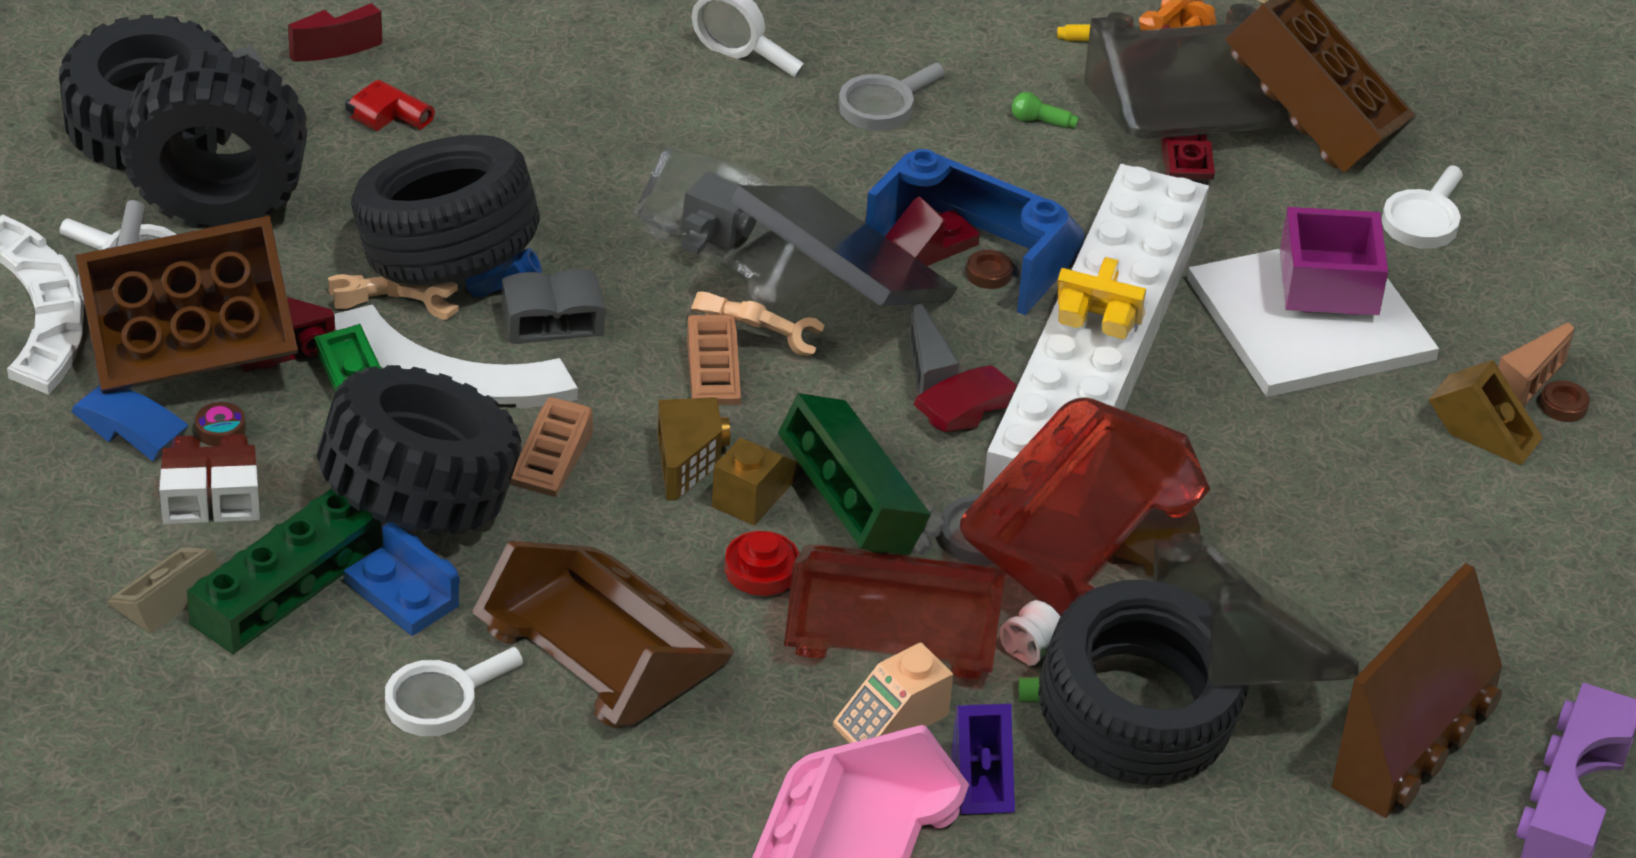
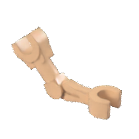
(354, 290)
(756, 316)

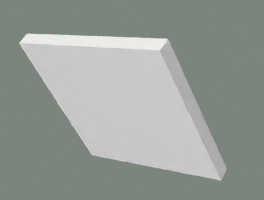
(1300, 348)

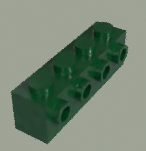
(854, 474)
(281, 571)

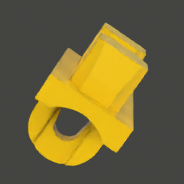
(1102, 295)

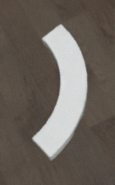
(56, 306)
(516, 384)

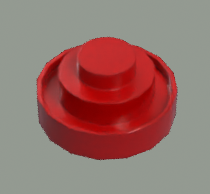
(760, 562)

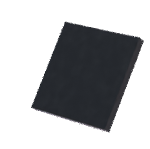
(843, 244)

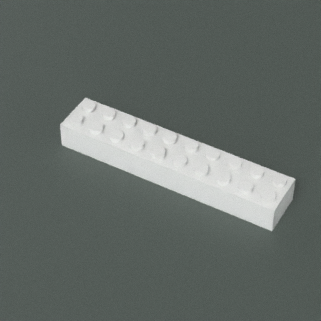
(1151, 229)

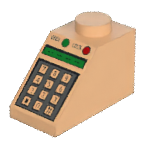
(898, 695)

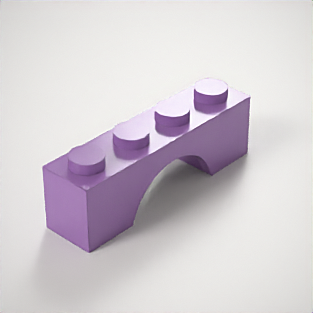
(1594, 739)

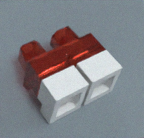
(192, 469)

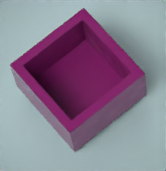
(1333, 261)

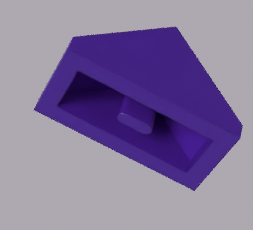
(985, 757)

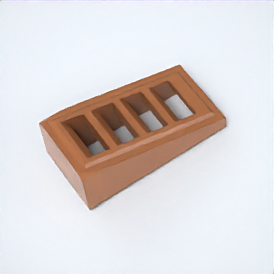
(713, 357)
(1536, 362)
(562, 421)

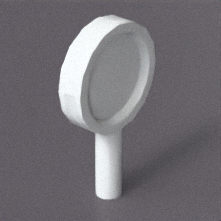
(1424, 216)

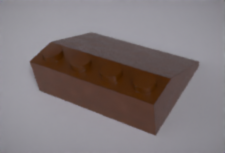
(1319, 79)
(186, 304)
(1419, 698)

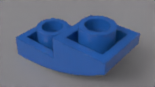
(132, 416)

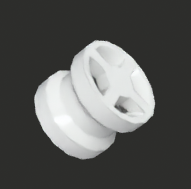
(1030, 633)

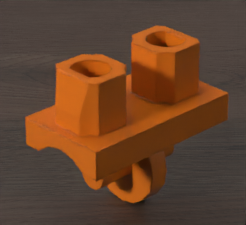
(1179, 14)

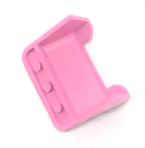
(864, 799)

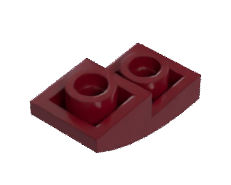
(328, 37)
(1188, 157)
(964, 397)

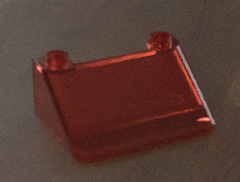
(1080, 496)
(893, 604)

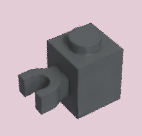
(712, 215)

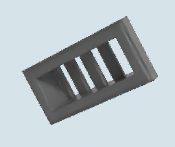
(930, 352)

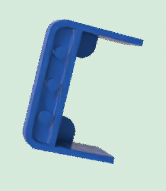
(986, 204)

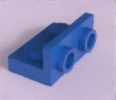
(406, 581)

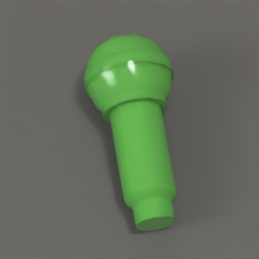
(1029, 107)

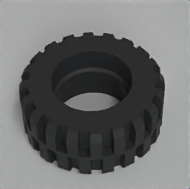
(105, 70)
(222, 95)
(418, 449)

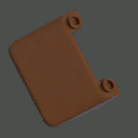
(600, 626)

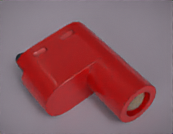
(383, 103)

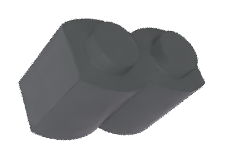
(552, 306)

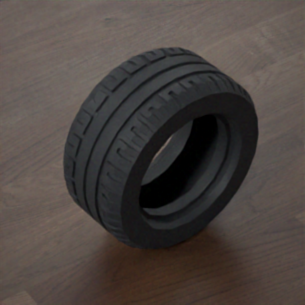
(445, 209)
(1111, 732)

